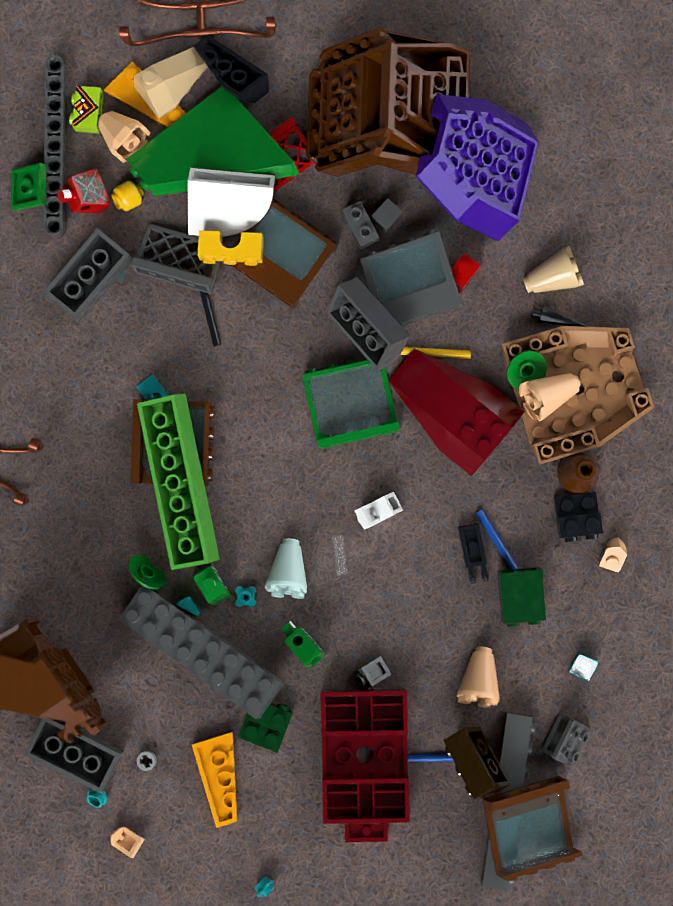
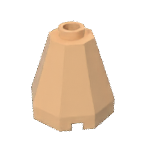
(122, 134)

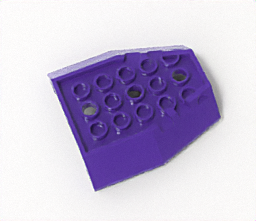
(460, 180)

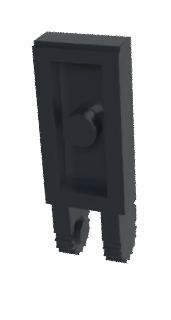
(473, 550)

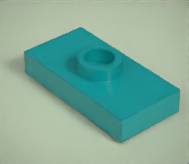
(151, 389)

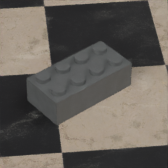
(88, 275)
(367, 324)
(83, 760)

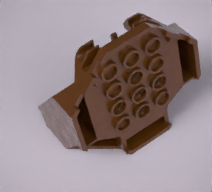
(45, 681)

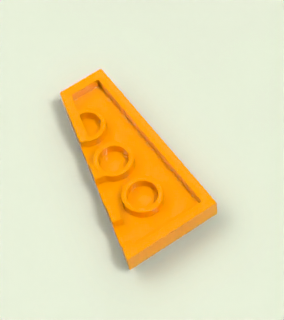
(124, 90)
(217, 772)

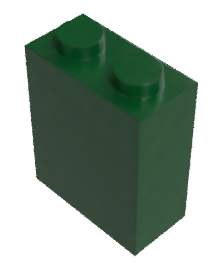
(521, 596)

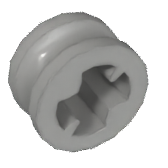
(142, 766)

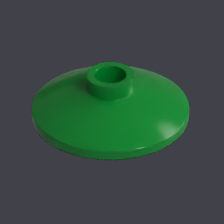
(535, 368)
(146, 573)

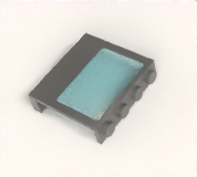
(413, 278)

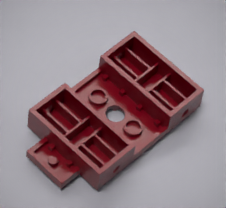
(371, 792)

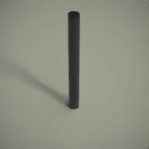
(210, 317)

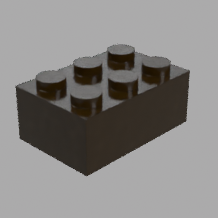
(476, 762)

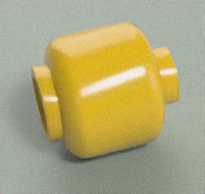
(127, 195)

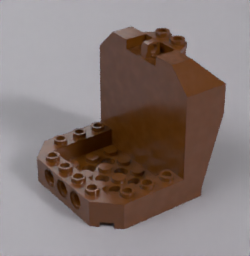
(390, 99)

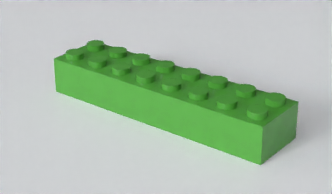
(178, 481)

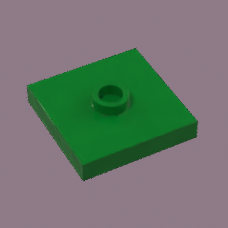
(28, 187)

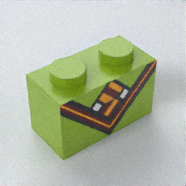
(87, 109)

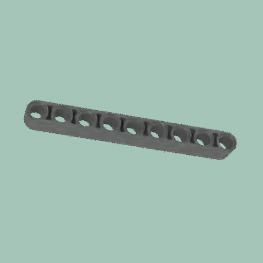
(51, 137)

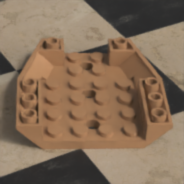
(604, 405)

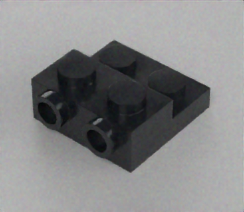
(578, 516)

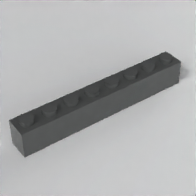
(512, 758)

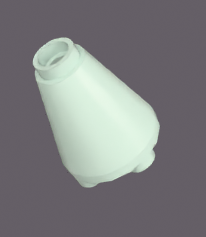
(287, 571)

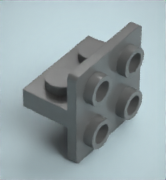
(566, 740)

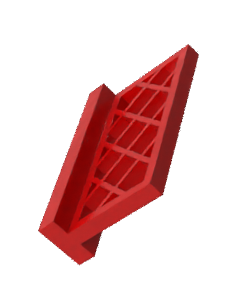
(281, 133)

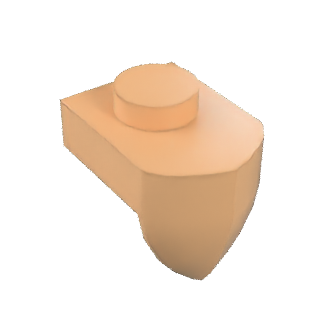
(613, 555)
(126, 841)

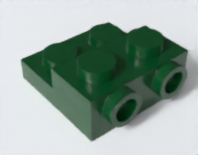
(268, 729)

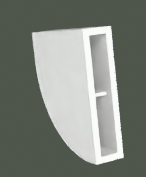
(227, 200)

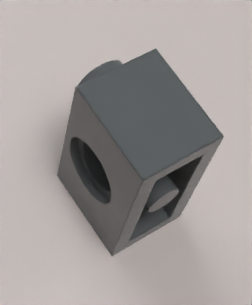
(360, 226)

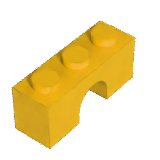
(248, 250)

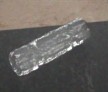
(339, 555)

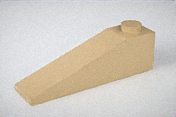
(169, 80)

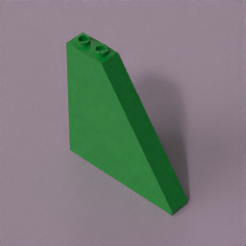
(211, 137)

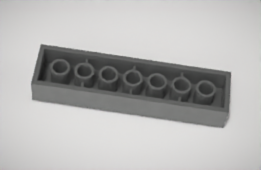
(201, 651)

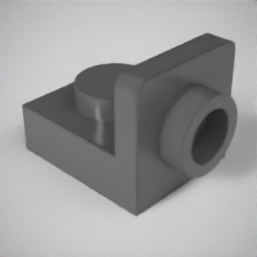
(372, 673)

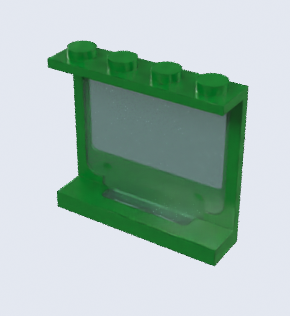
(349, 401)

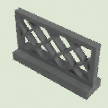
(169, 272)

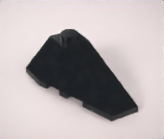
(233, 71)

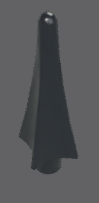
(547, 316)

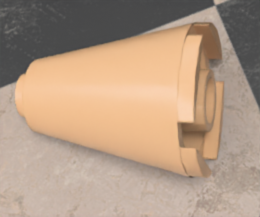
(548, 394)

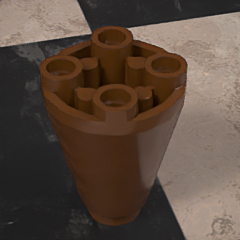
(570, 473)

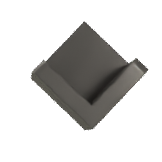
(386, 215)

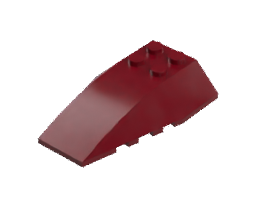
(455, 409)

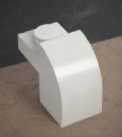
(378, 510)

